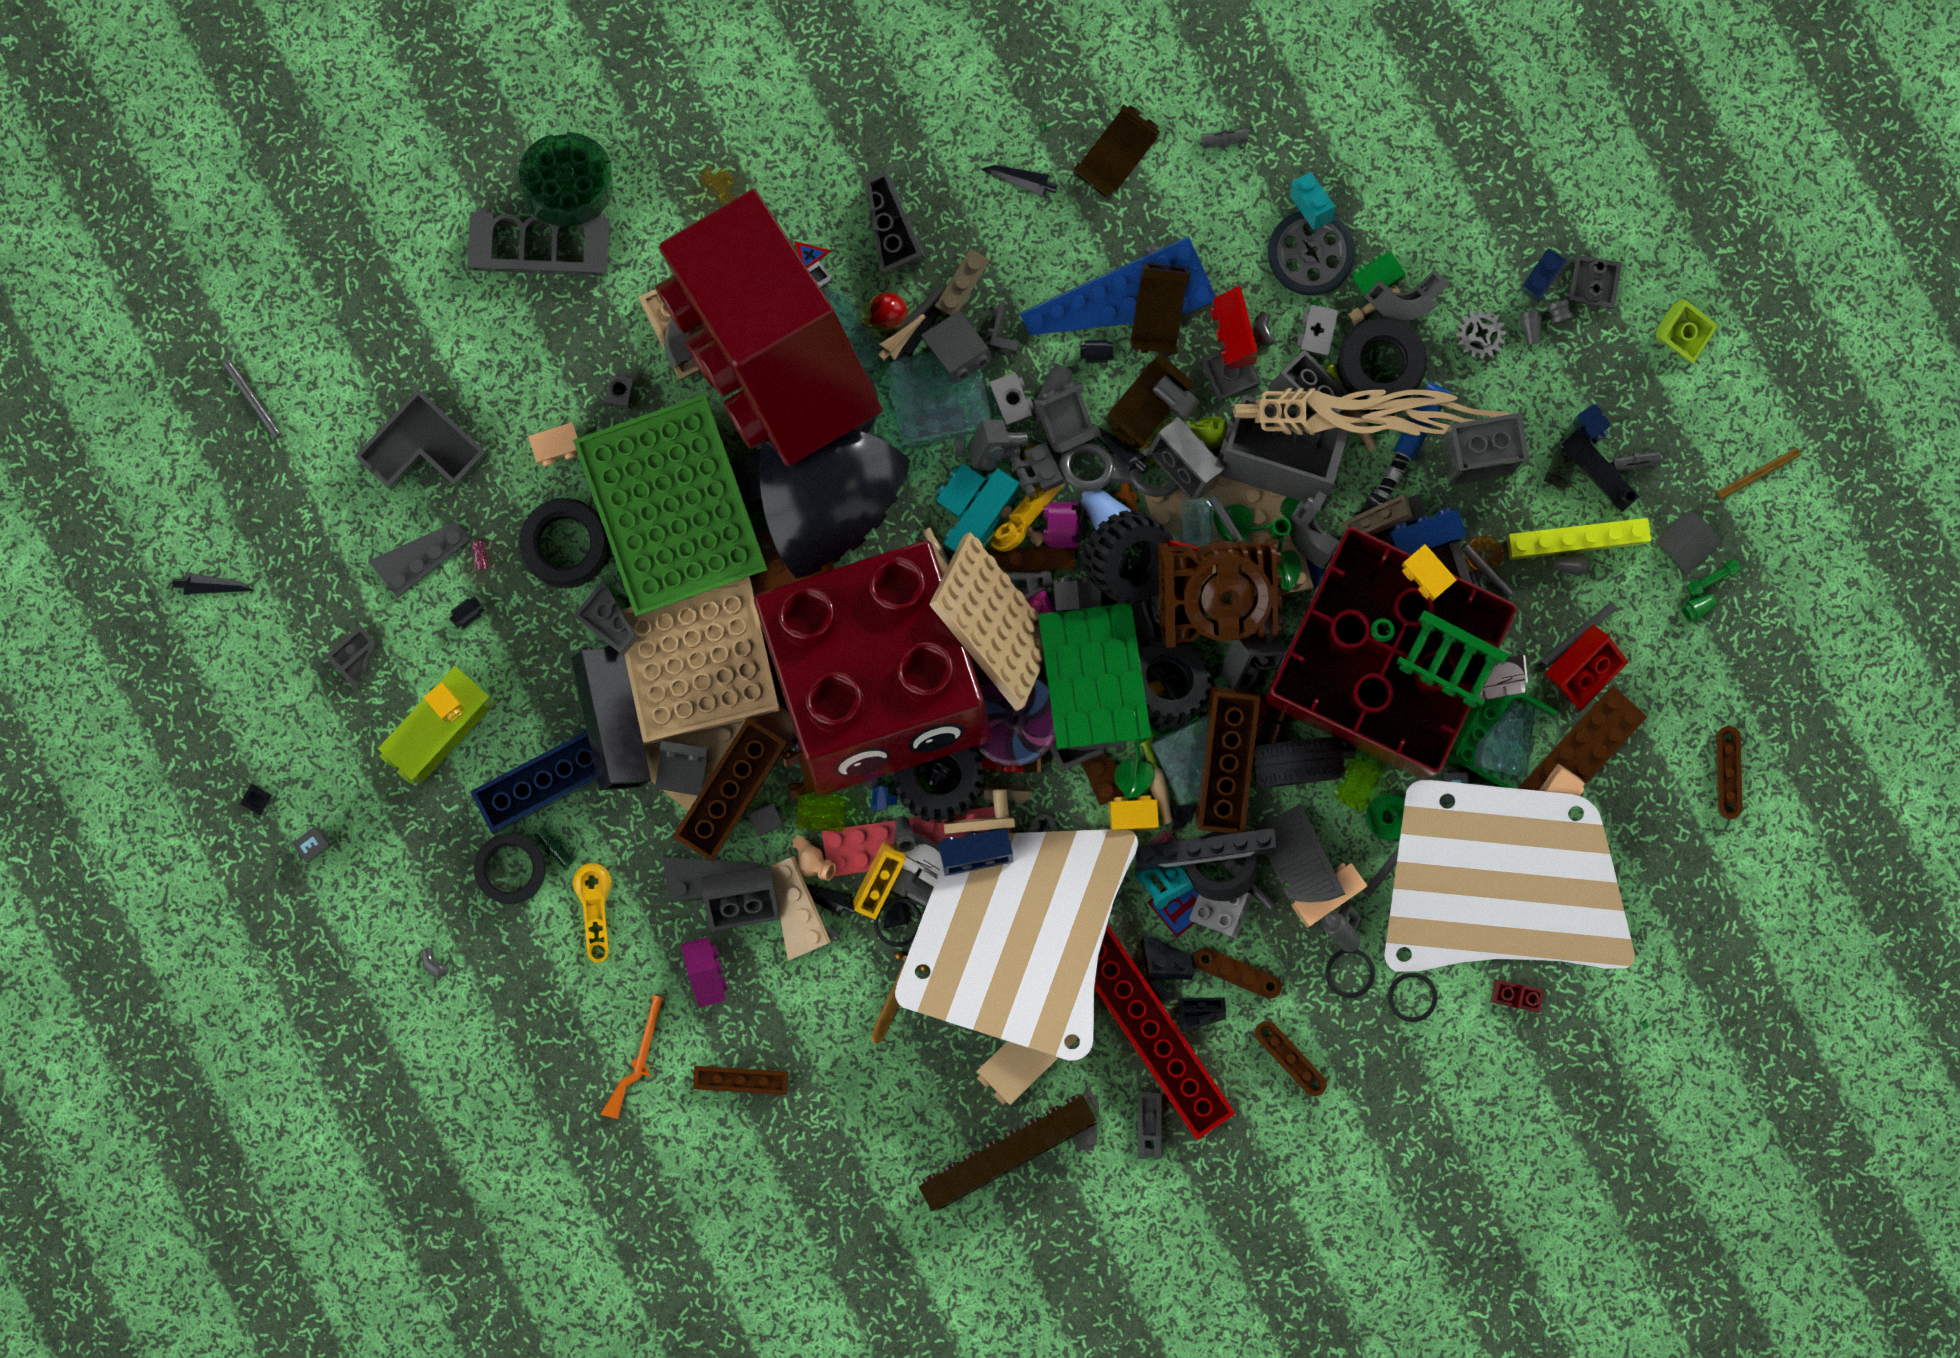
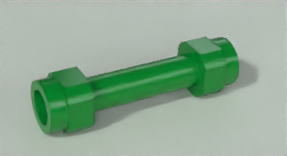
(1696, 587)

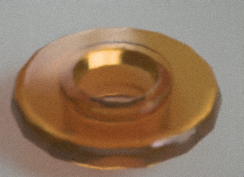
(1493, 545)

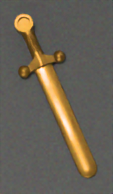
(891, 1005)

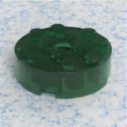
(565, 179)

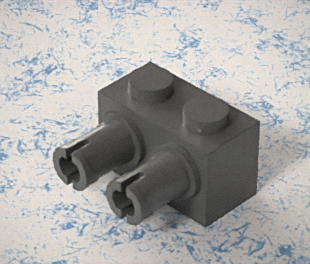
(993, 444)

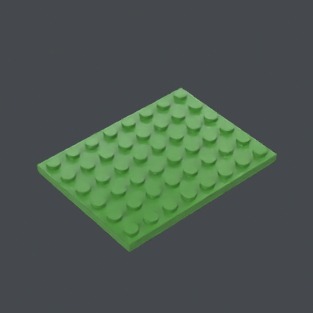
(670, 505)

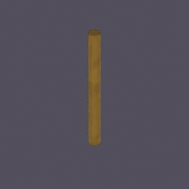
(1760, 472)

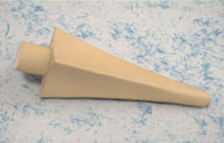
(894, 344)

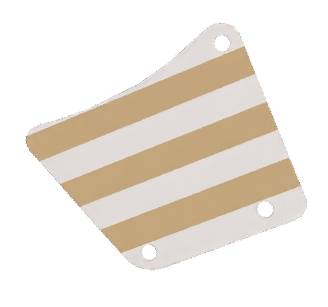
(1504, 880)
(1021, 940)

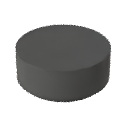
(960, 446)

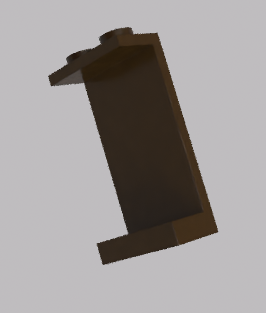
(1117, 151)
(1159, 308)
(1140, 408)

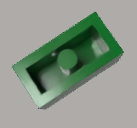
(1384, 268)

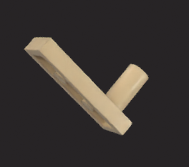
(1001, 818)

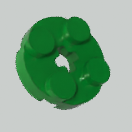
(1376, 811)

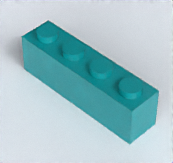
(985, 509)

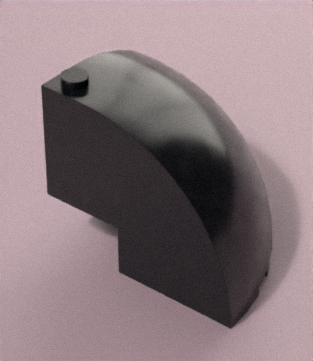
(829, 498)

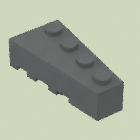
(894, 233)

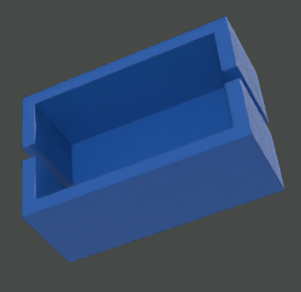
(1434, 532)

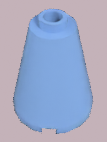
(1100, 506)

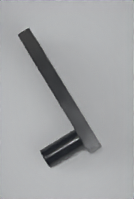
(1599, 470)

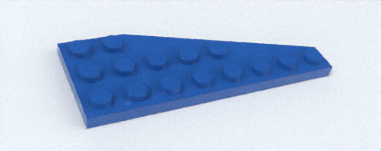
(1113, 296)

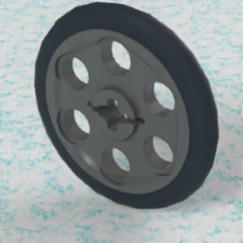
(1329, 277)

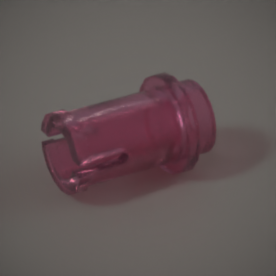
(480, 555)
(1163, 837)

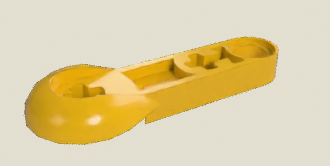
(1013, 531)
(593, 903)

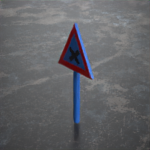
(809, 253)

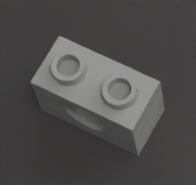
(1011, 413)

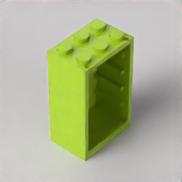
(425, 738)

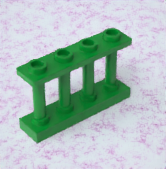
(1450, 635)

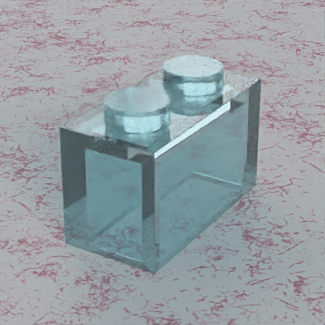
(1196, 522)

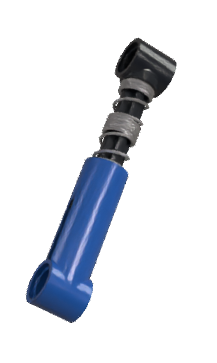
(1405, 451)

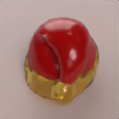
(885, 312)

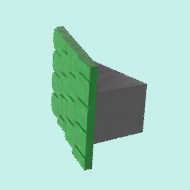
(1094, 677)

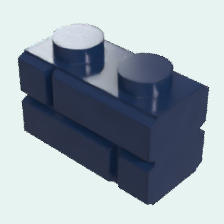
(1543, 275)
(1592, 423)

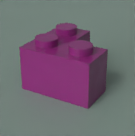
(704, 971)

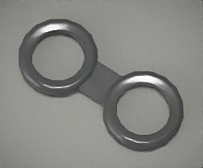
(1114, 472)

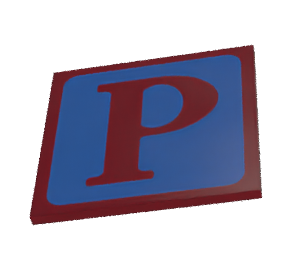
(1177, 912)

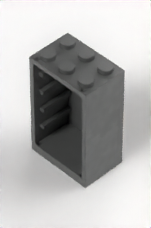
(1484, 448)
(1281, 462)

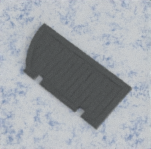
(1301, 859)

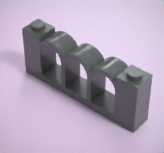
(481, 246)

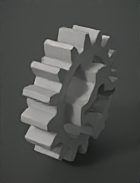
(1476, 324)

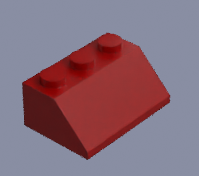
(1234, 329)
(1586, 667)

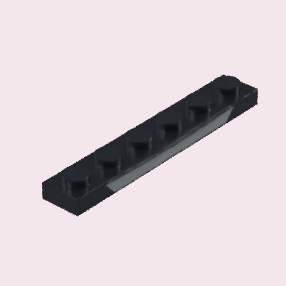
(1206, 849)

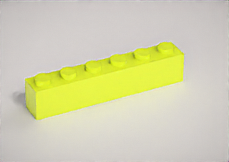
(1578, 538)

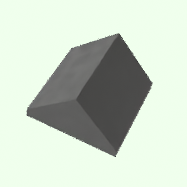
(1688, 541)

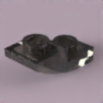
(1560, 468)

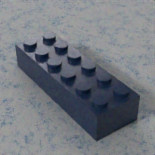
(536, 784)

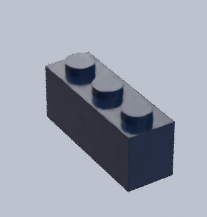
(975, 851)

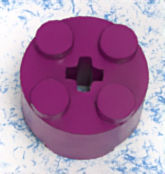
(1062, 525)

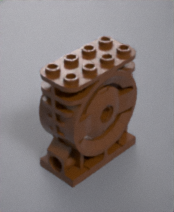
(1232, 616)

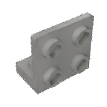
(1221, 915)

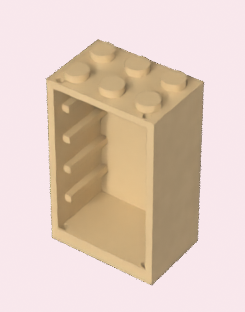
(1015, 1069)

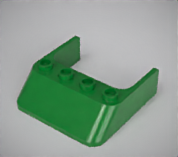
(1478, 724)

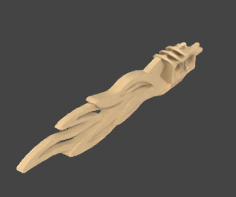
(1326, 418)

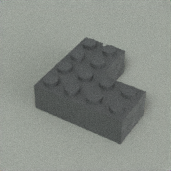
(416, 433)

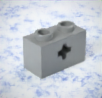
(1325, 320)

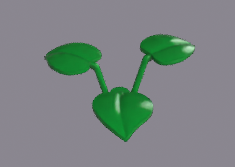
(1243, 518)
(1136, 777)

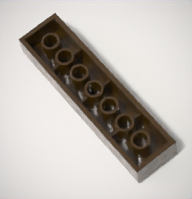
(1010, 1153)

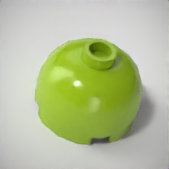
(1210, 431)

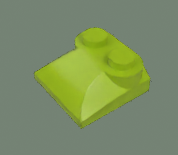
(1685, 330)

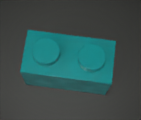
(1312, 201)
(960, 490)

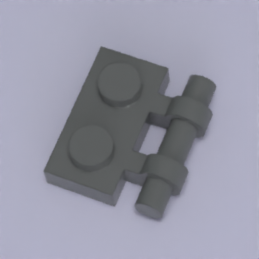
(1044, 466)

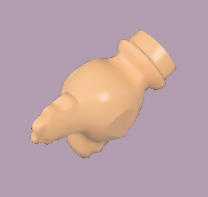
(811, 860)

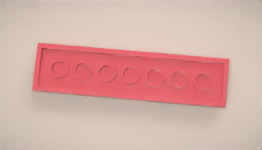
(858, 845)

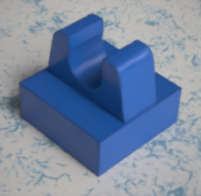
(881, 798)

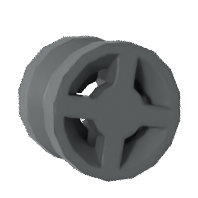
(1560, 312)

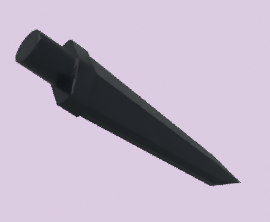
(1028, 180)
(915, 338)
(1127, 455)
(204, 584)
(831, 900)

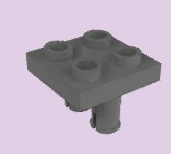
(1594, 281)

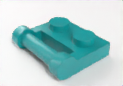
(1172, 878)

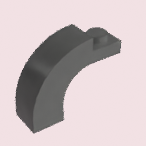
(1409, 304)
(675, 347)
(1307, 535)

